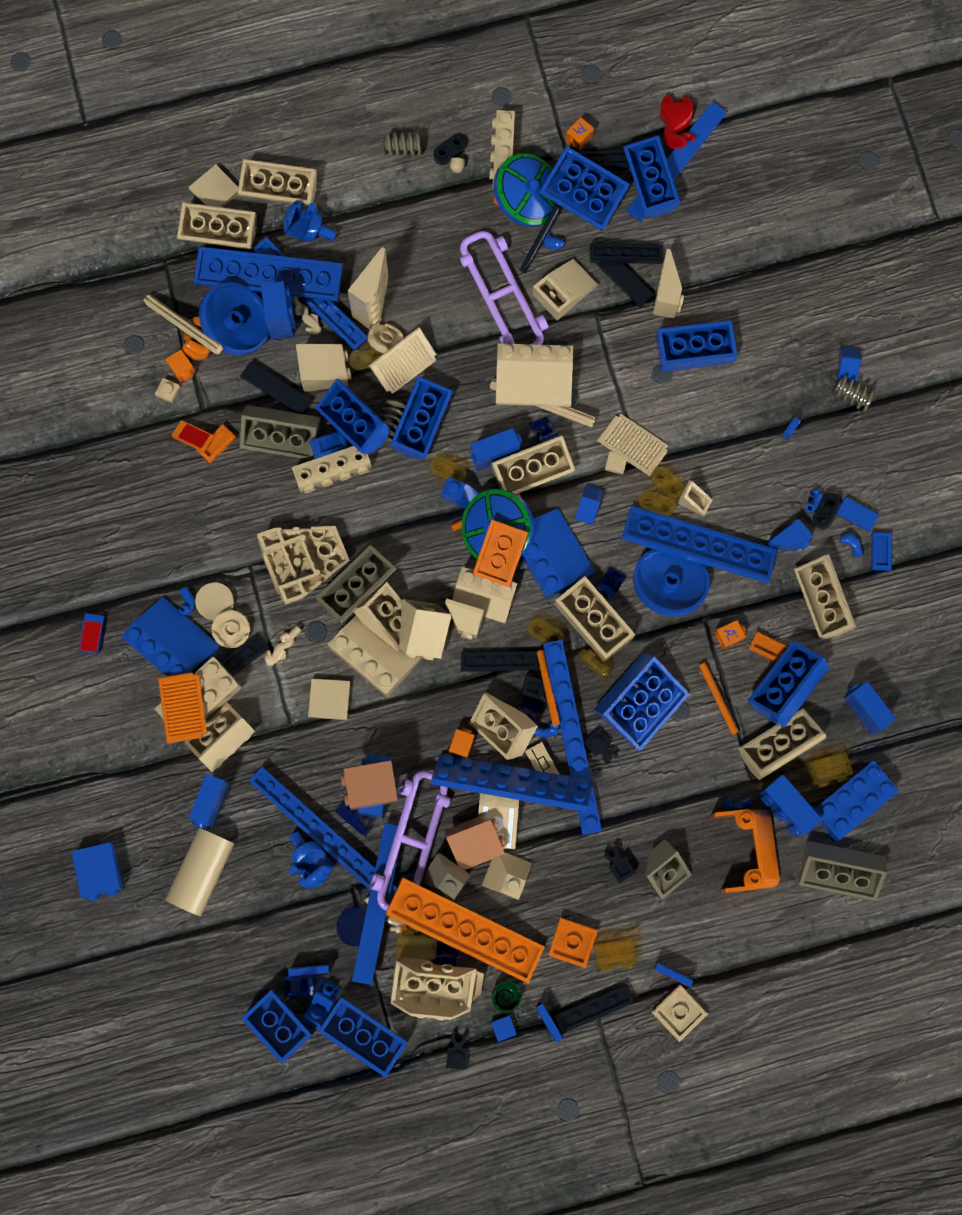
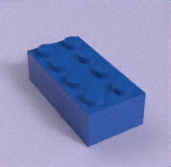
(696, 346)
(788, 684)
(855, 801)
(363, 1036)

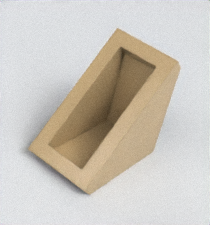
(695, 499)

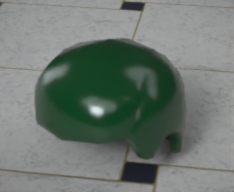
(506, 996)

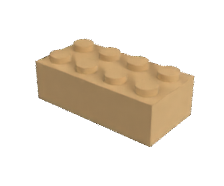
(594, 619)
(216, 687)

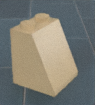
(322, 365)
(423, 629)

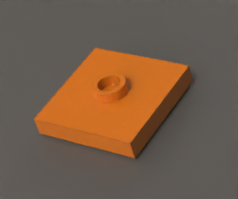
(572, 942)

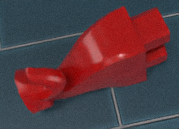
(676, 118)

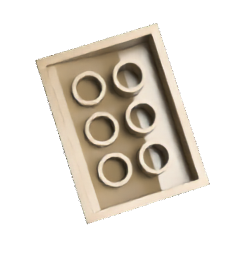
(369, 291)
(534, 375)
(372, 656)

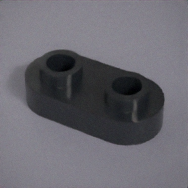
(450, 149)
(826, 512)

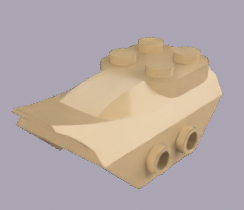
(434, 989)

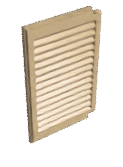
(403, 361)
(633, 444)

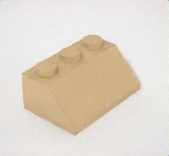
(485, 595)
(224, 736)

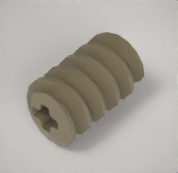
(401, 144)
(854, 393)
(390, 415)

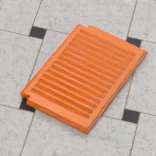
(182, 707)

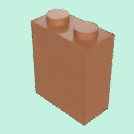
(369, 785)
(475, 841)

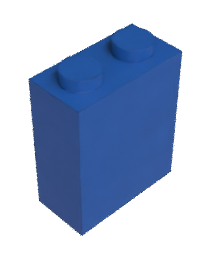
(495, 448)
(869, 707)
(208, 801)
(97, 871)

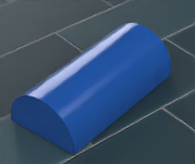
(652, 176)
(353, 418)
(420, 419)

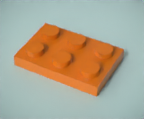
(500, 553)

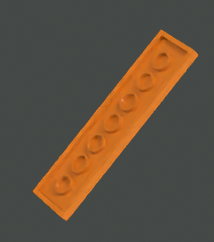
(464, 930)

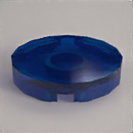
(351, 925)

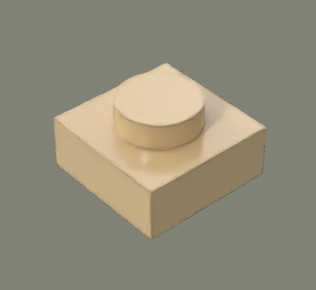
(167, 390)

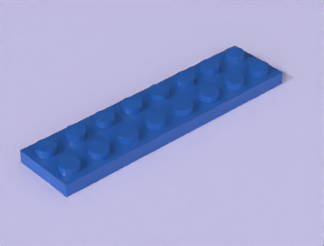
(303, 276)
(699, 544)
(512, 782)

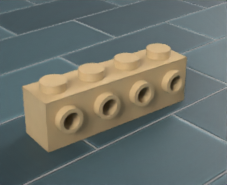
(502, 139)
(331, 468)

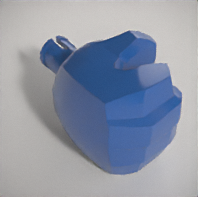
(305, 223)
(309, 862)

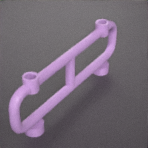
(498, 246)
(409, 788)

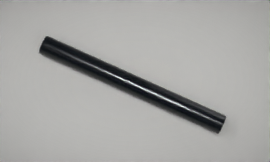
(541, 236)

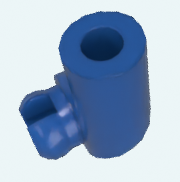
(553, 243)
(813, 504)
(854, 542)
(189, 601)
(547, 732)
(729, 805)

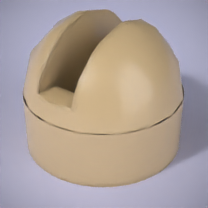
(457, 164)

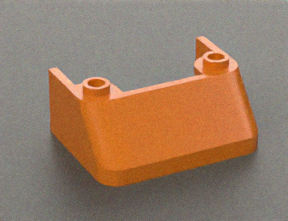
(767, 870)

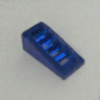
(351, 818)

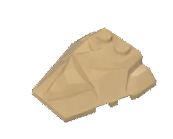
(301, 558)

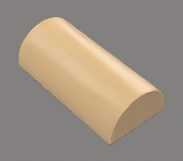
(277, 182)
(217, 225)
(533, 466)
(825, 598)
(781, 744)
(199, 872)

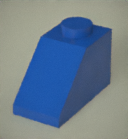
(458, 493)
(792, 538)

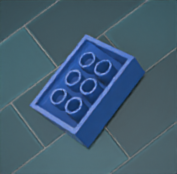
(584, 188)
(555, 556)
(170, 640)
(642, 701)

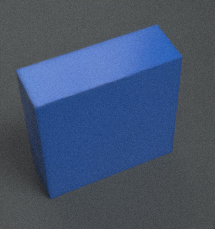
(791, 428)
(503, 1028)

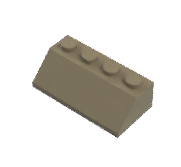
(278, 432)
(355, 584)
(842, 870)

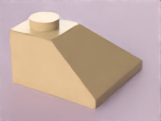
(465, 618)
(507, 875)

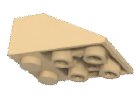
(563, 288)

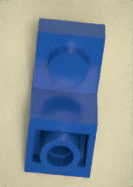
(321, 1005)

